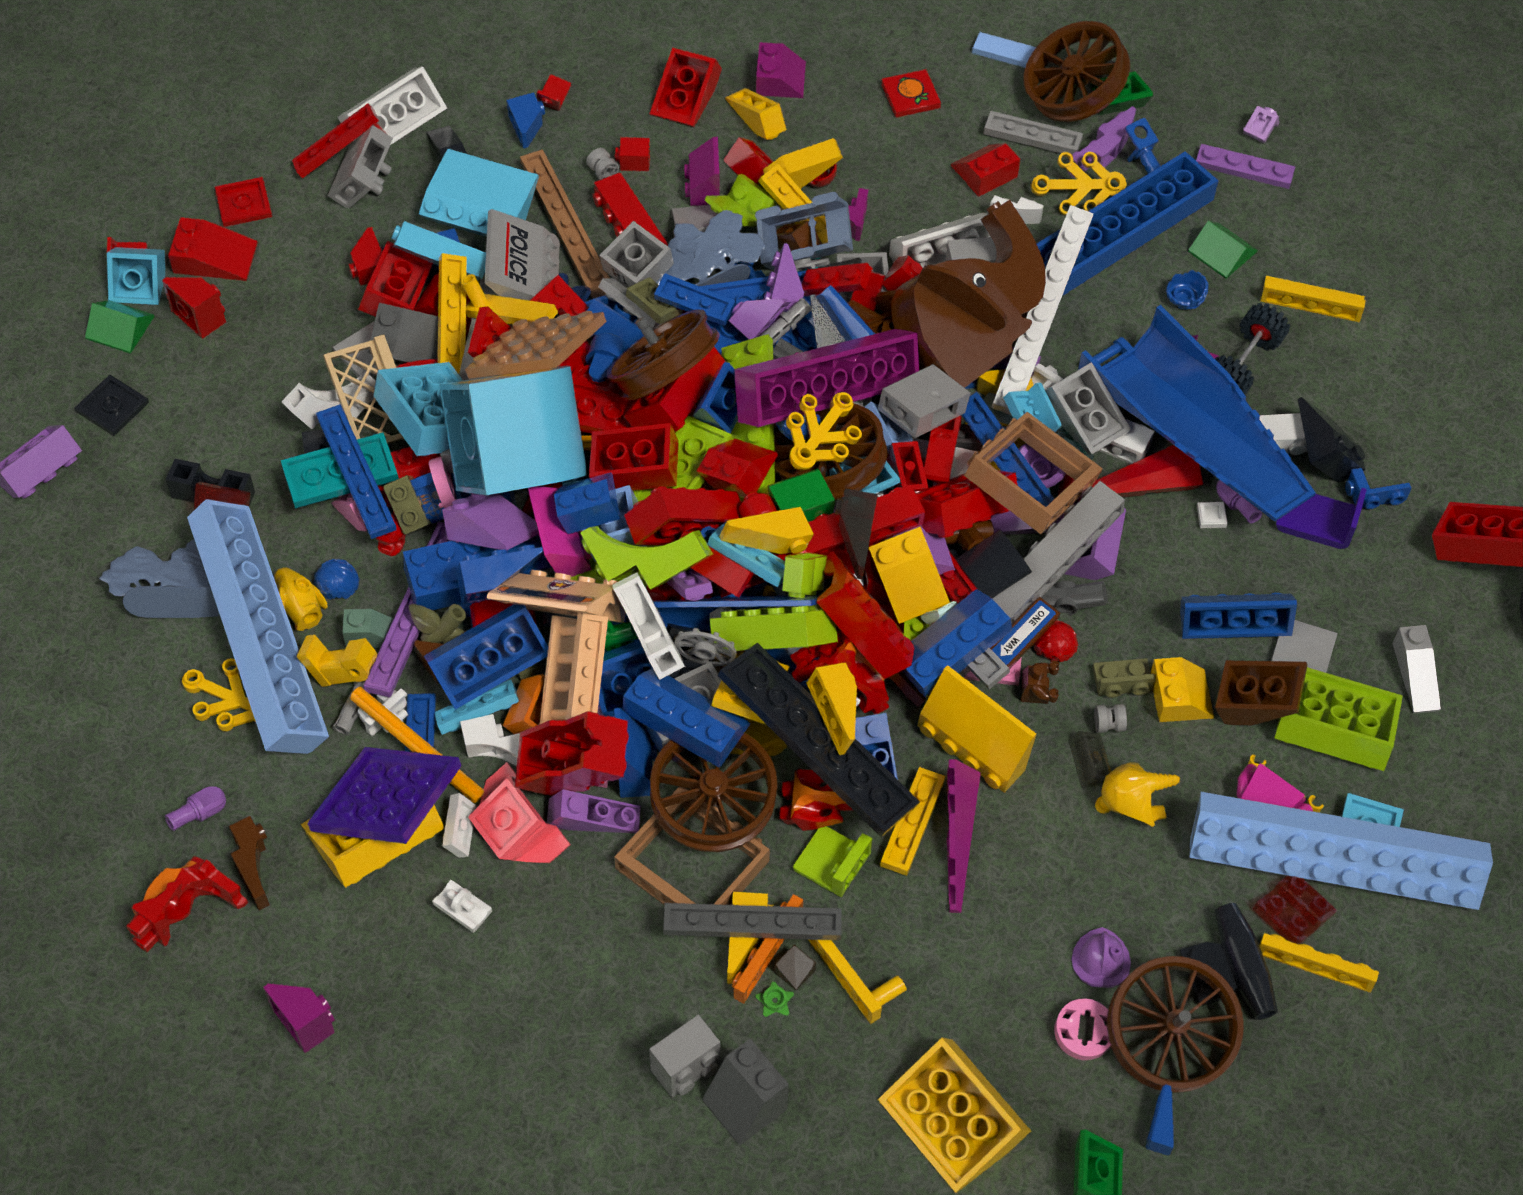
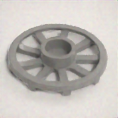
(807, 263)
(705, 648)

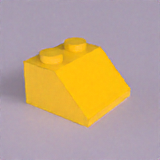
(1180, 690)

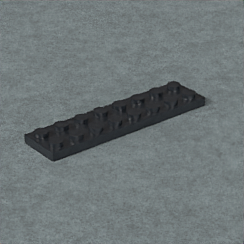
(796, 719)

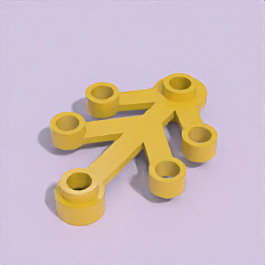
(1082, 183)
(819, 433)
(231, 699)

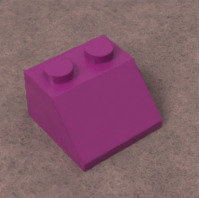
(779, 71)
(703, 173)
(301, 1013)

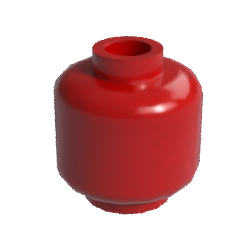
(756, 504)

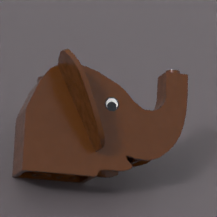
(972, 307)

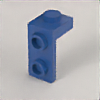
(1374, 497)

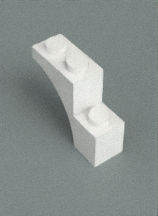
(306, 402)
(648, 626)
(486, 738)

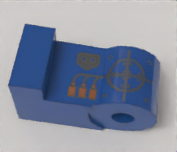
(426, 490)

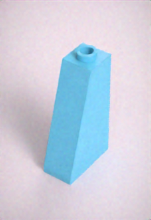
(431, 245)

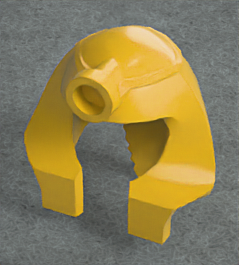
(1129, 792)

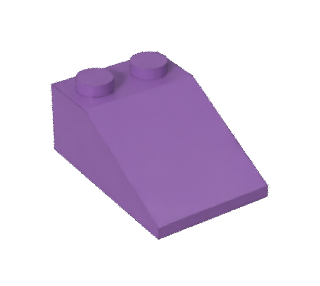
(488, 522)

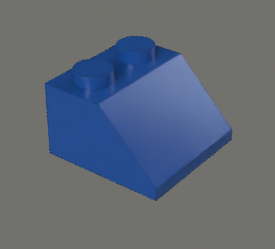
(719, 401)
(587, 503)

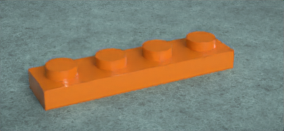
(759, 960)

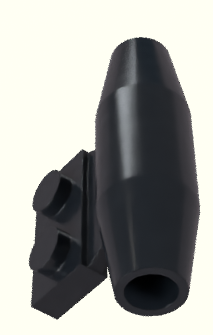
(1237, 961)

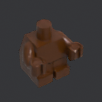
(1036, 683)

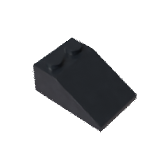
(1328, 444)

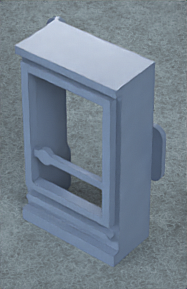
(837, 224)

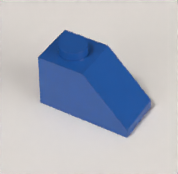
(525, 117)

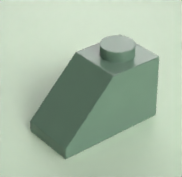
(366, 624)

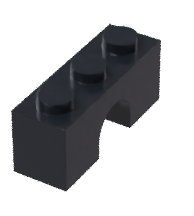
(185, 474)

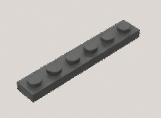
(752, 921)

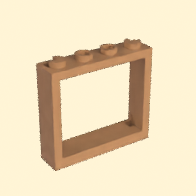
(1049, 445)
(662, 891)

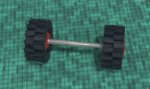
(1263, 328)

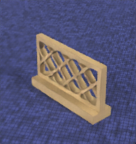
(383, 360)

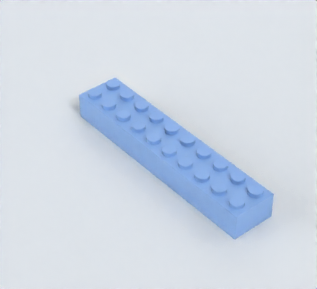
(257, 628)
(1340, 850)

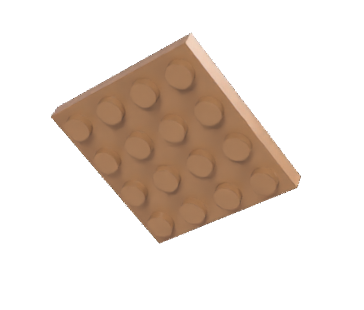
(536, 344)

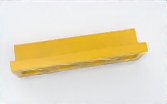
(1313, 299)

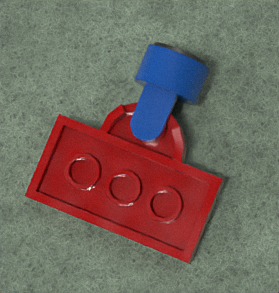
(596, 396)

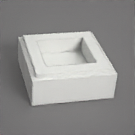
(1211, 515)

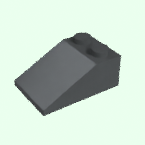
(407, 333)

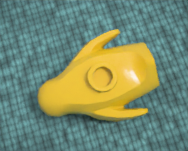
(299, 598)

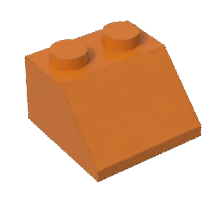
(527, 711)

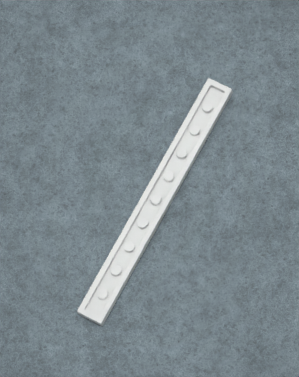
(1057, 275)

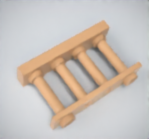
(573, 666)

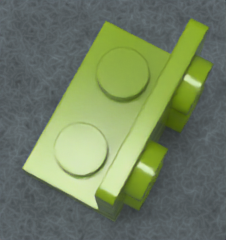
(744, 199)
(833, 859)

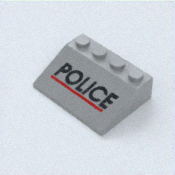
(519, 256)

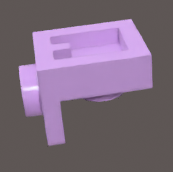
(1261, 123)

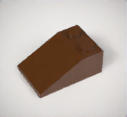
(1259, 691)

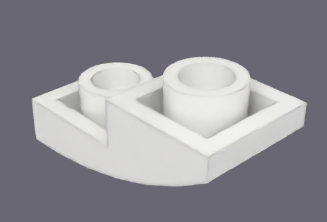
(1029, 210)

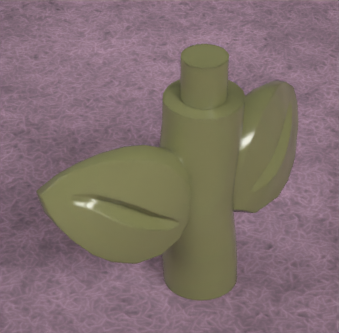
(436, 628)

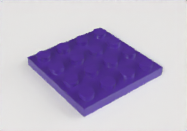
(385, 795)

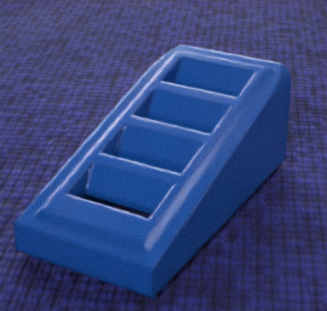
(1161, 1131)

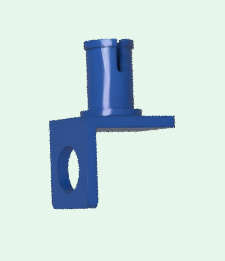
(1143, 146)

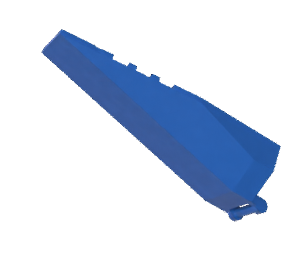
(1202, 412)

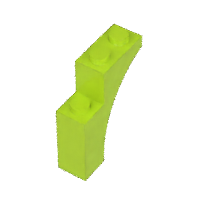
(654, 563)

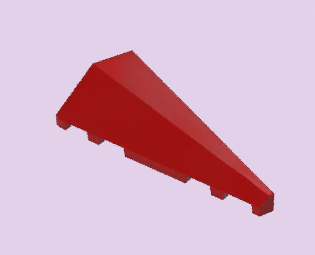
(1159, 472)

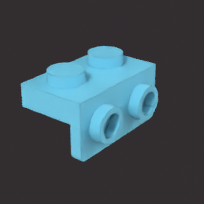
(1036, 403)

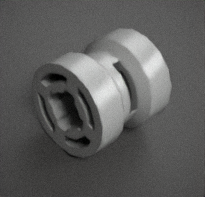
(601, 163)
(1110, 718)

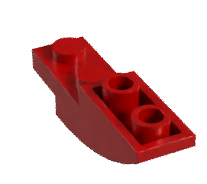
(942, 451)

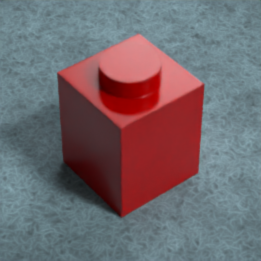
(633, 154)

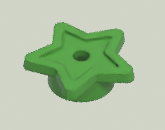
(775, 991)

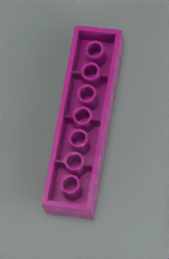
(858, 367)

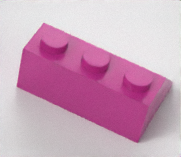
(561, 549)

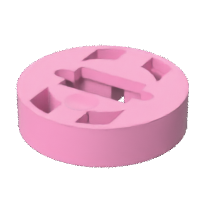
(443, 482)
(1073, 1045)

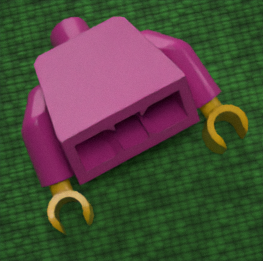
(1264, 786)

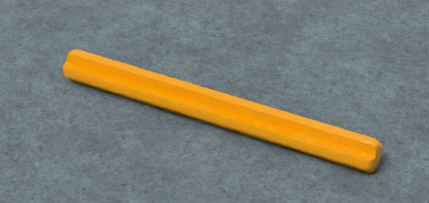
(411, 739)

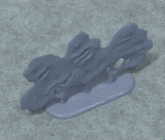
(701, 252)
(182, 590)

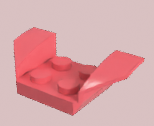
(513, 824)

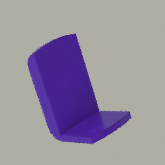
(1324, 520)

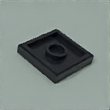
(111, 405)

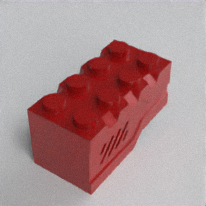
(571, 754)

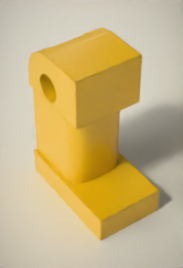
(337, 665)

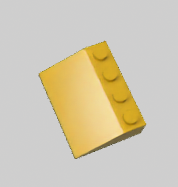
(976, 730)
(356, 857)
(953, 1114)

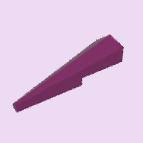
(962, 800)

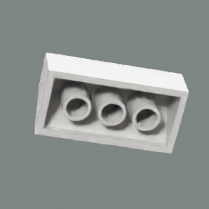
(403, 104)
(930, 244)

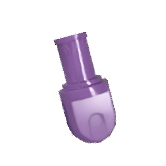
(1235, 501)
(197, 807)

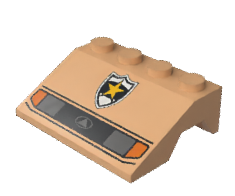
(561, 595)

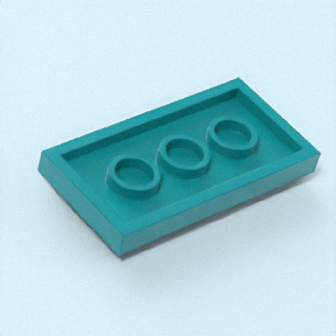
(318, 478)

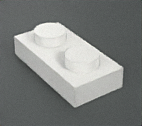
(458, 825)

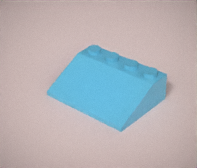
(470, 187)
(415, 403)

